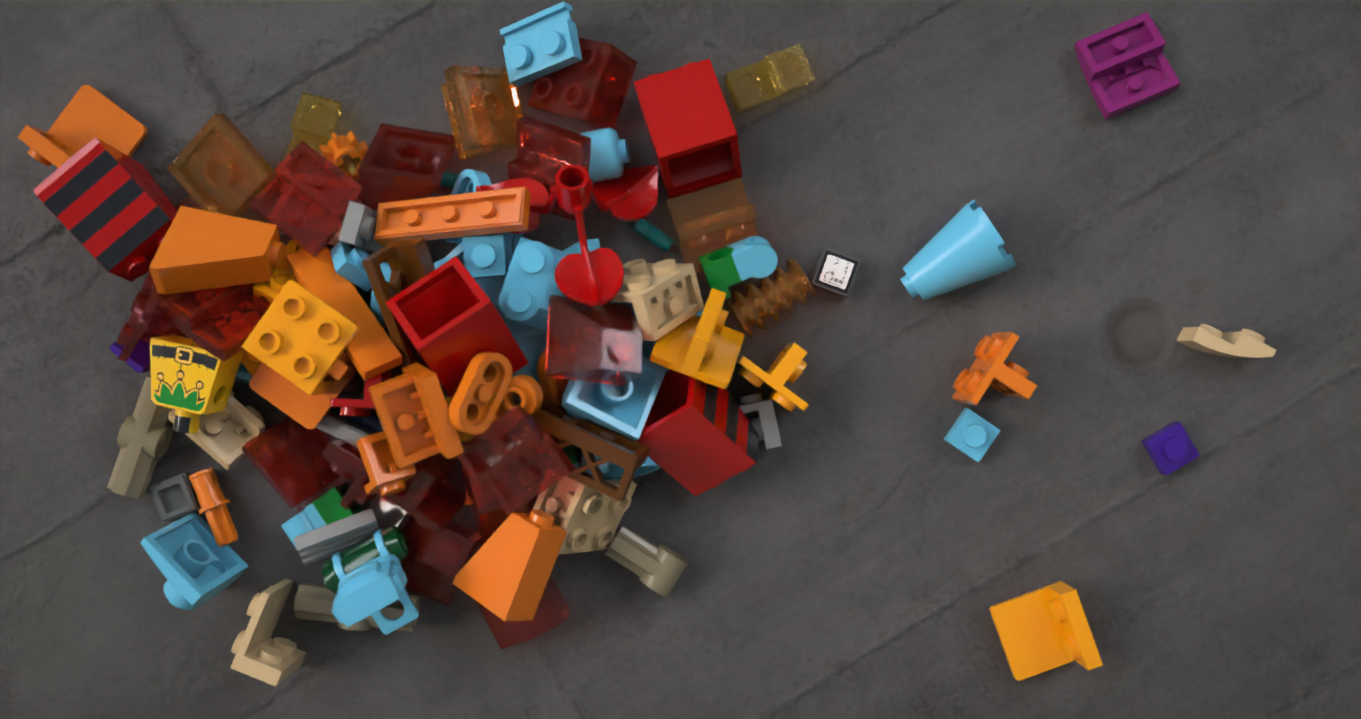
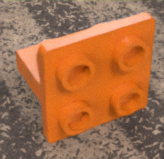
(992, 371)

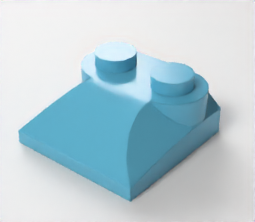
(530, 283)
(616, 406)
(192, 561)

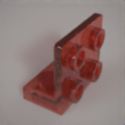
(587, 89)

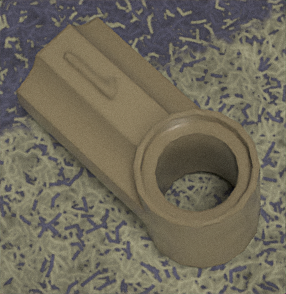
(655, 565)

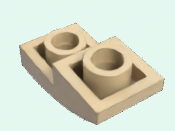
(1227, 344)

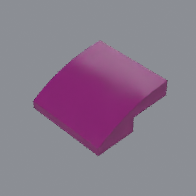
(1126, 66)

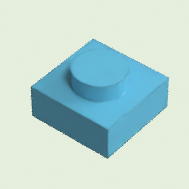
(485, 256)
(349, 264)
(971, 435)

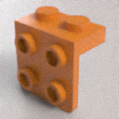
(85, 117)
(293, 401)

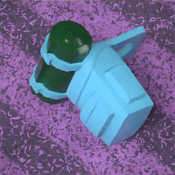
(371, 579)

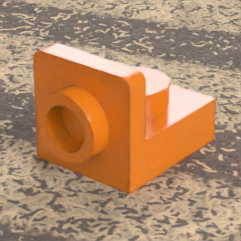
(381, 466)

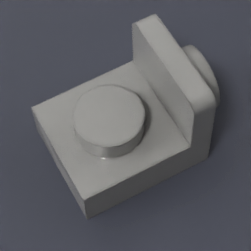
(359, 227)
(766, 421)

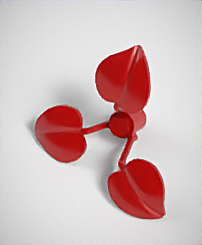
(599, 274)

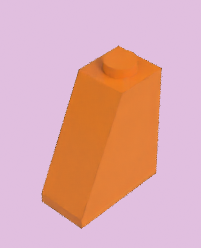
(215, 252)
(514, 565)

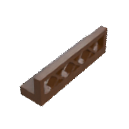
(408, 264)
(592, 440)

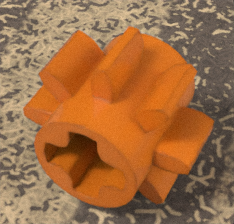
(344, 145)

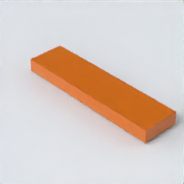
(453, 215)
(370, 347)

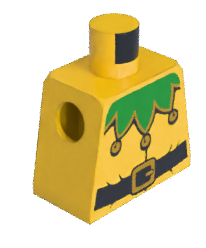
(189, 380)

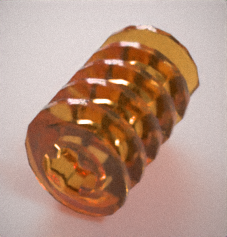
(770, 297)

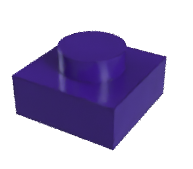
(1170, 448)

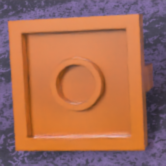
(415, 416)

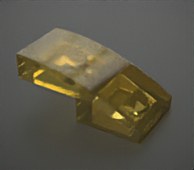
(769, 78)
(314, 121)

